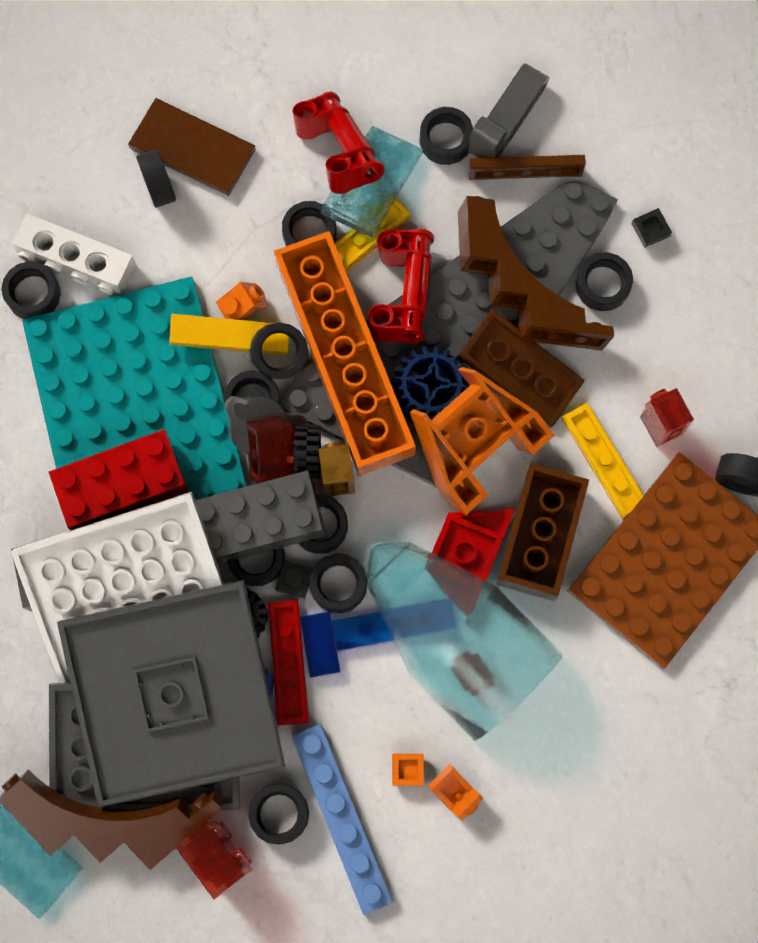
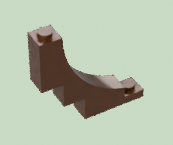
(541, 312)
(146, 831)

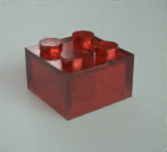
(215, 857)

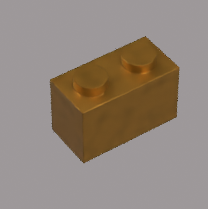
(336, 469)

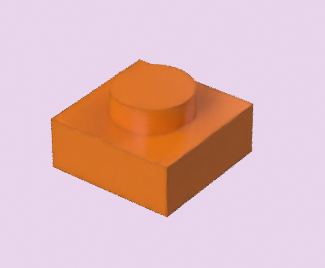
(407, 769)

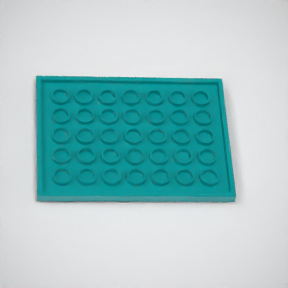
(115, 378)

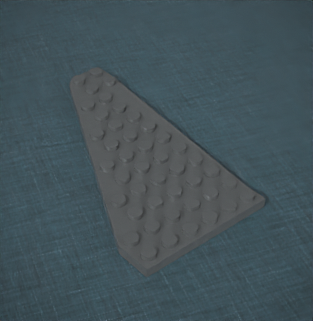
(549, 243)

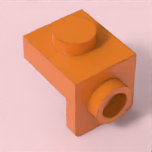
(242, 301)
(455, 792)

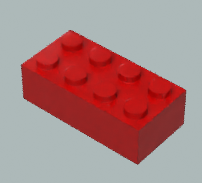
(118, 480)

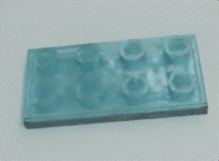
(368, 205)
(29, 870)

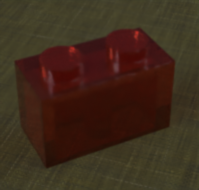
(666, 416)
(270, 449)

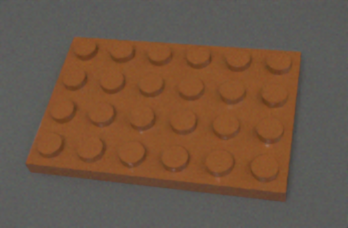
(669, 560)

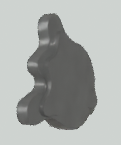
(248, 409)

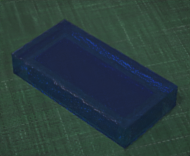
(320, 644)

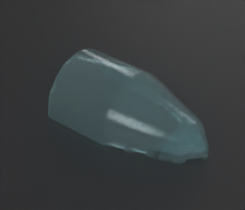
(458, 635)

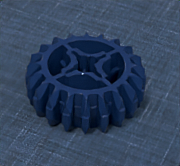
(420, 383)

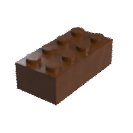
(542, 532)

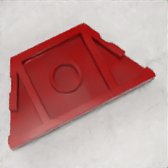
(473, 539)

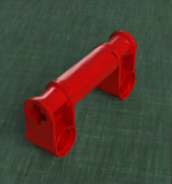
(351, 167)
(409, 316)

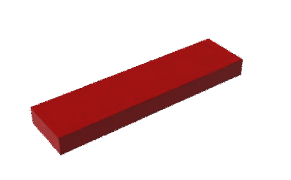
(288, 663)

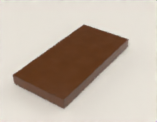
(193, 146)
(521, 367)

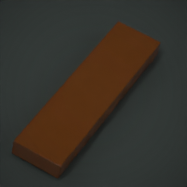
(526, 167)

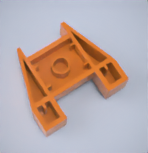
(471, 432)

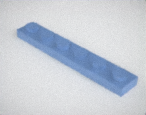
(342, 819)

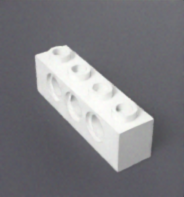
(37, 232)

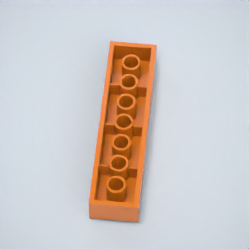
(344, 353)

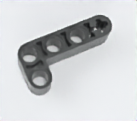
(496, 131)

